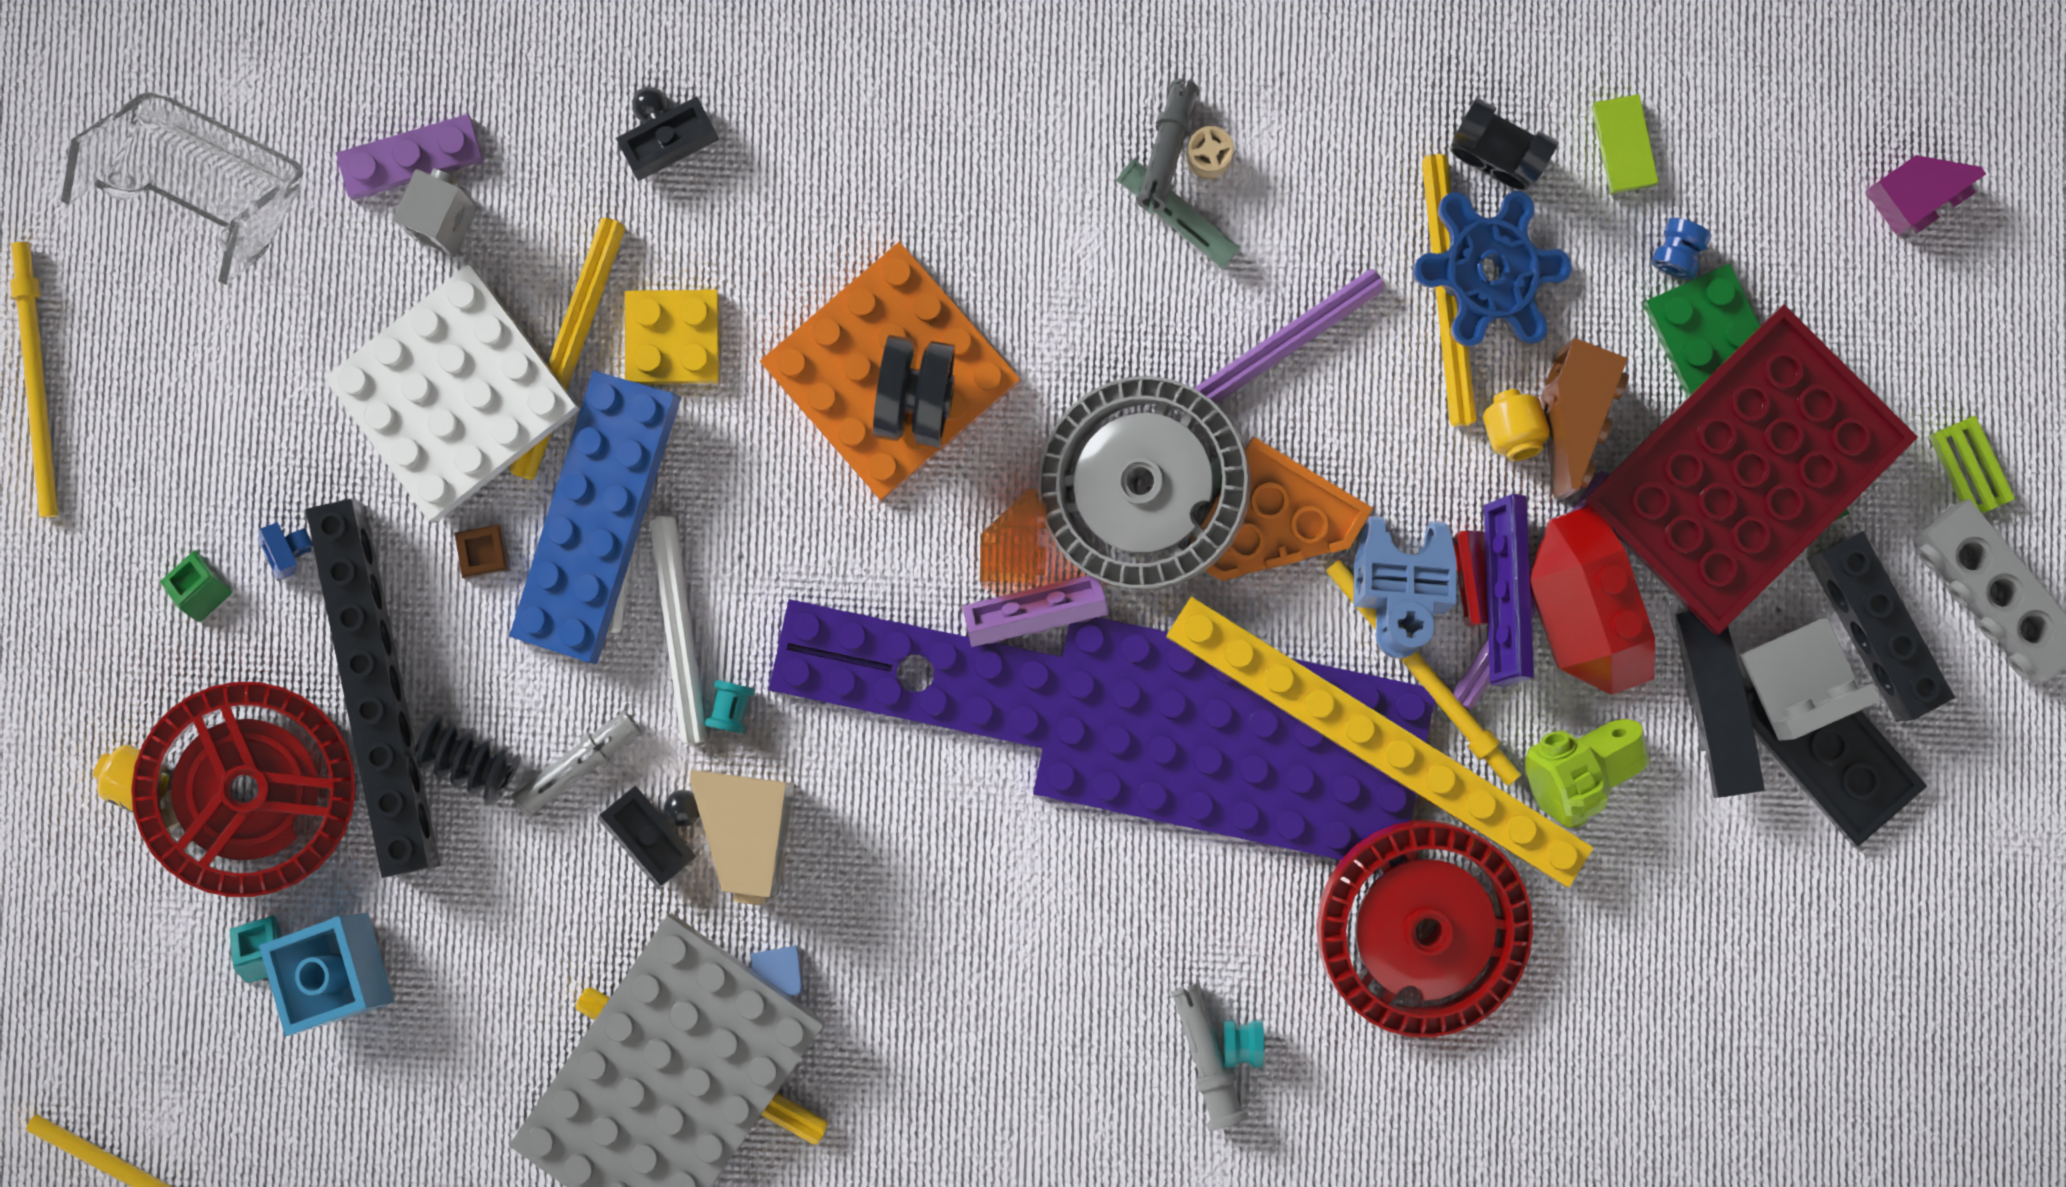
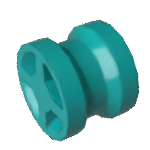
(1243, 1043)

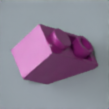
(1920, 187)

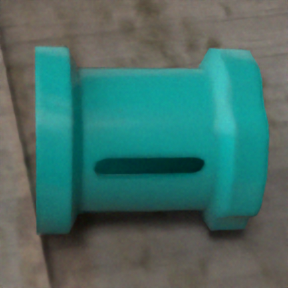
(730, 707)

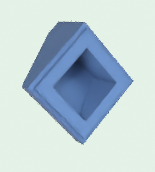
(780, 968)

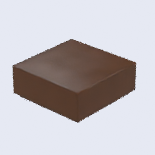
(482, 551)

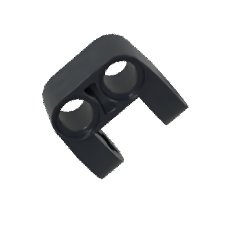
(1501, 147)

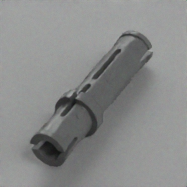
(1172, 128)

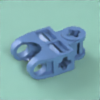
(1404, 585)

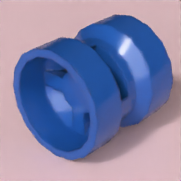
(1681, 248)

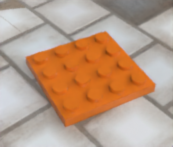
(837, 355)

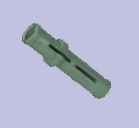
(1183, 218)

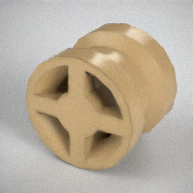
(1208, 143)

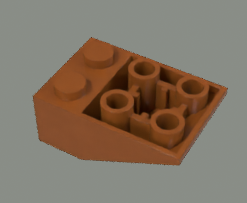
(1576, 409)

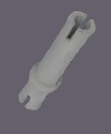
(532, 797)

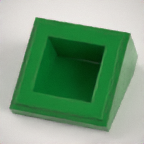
(195, 587)

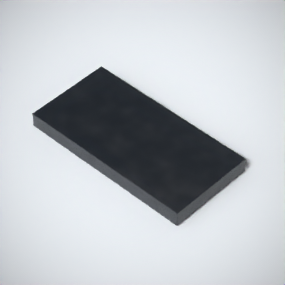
(1843, 770)

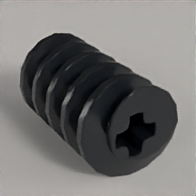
(465, 759)

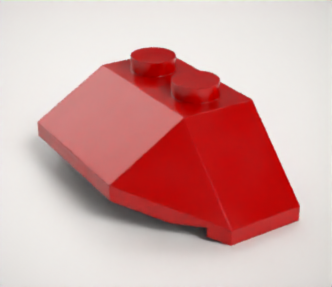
(1591, 604)

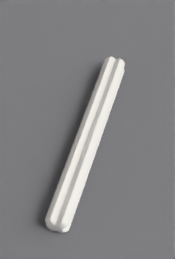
(678, 629)

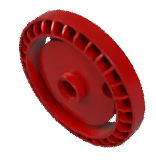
(204, 793)
(1450, 954)

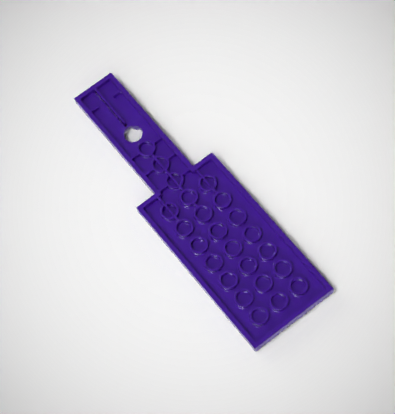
(1123, 724)

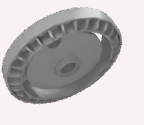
(1123, 452)

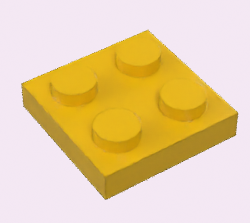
(672, 337)

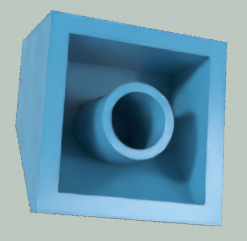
(326, 973)

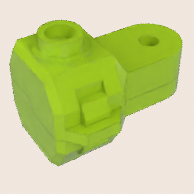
(1576, 775)

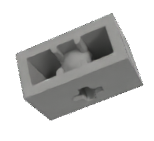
(436, 211)

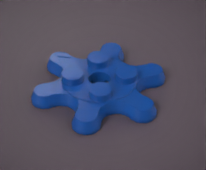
(1519, 265)

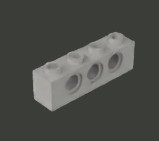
(1997, 563)

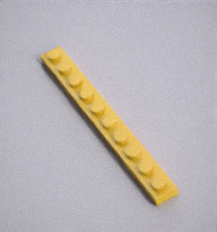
(1379, 742)

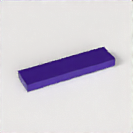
(1508, 591)

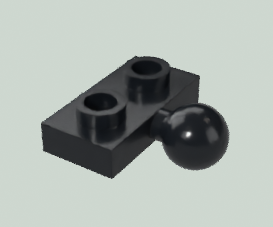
(665, 133)
(650, 835)

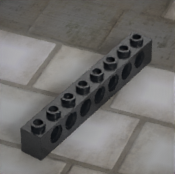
(372, 688)

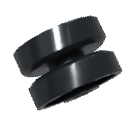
(907, 390)

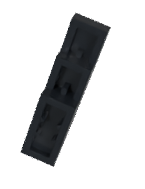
(1720, 707)

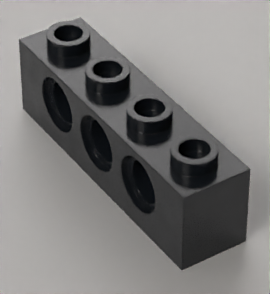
(1880, 627)

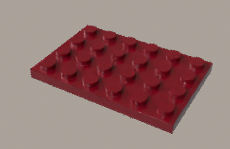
(1750, 469)

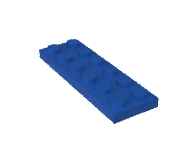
(595, 517)

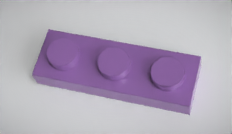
(394, 159)
(1034, 610)

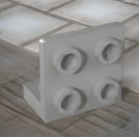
(1806, 680)

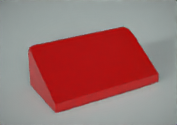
(1471, 574)

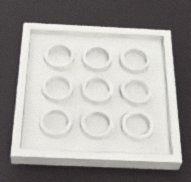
(451, 393)

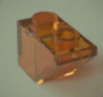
(1010, 544)

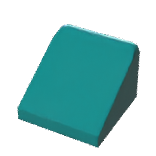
(245, 947)

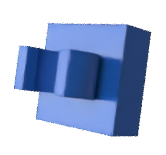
(282, 549)

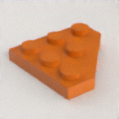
(1288, 516)

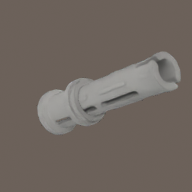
(1214, 1079)

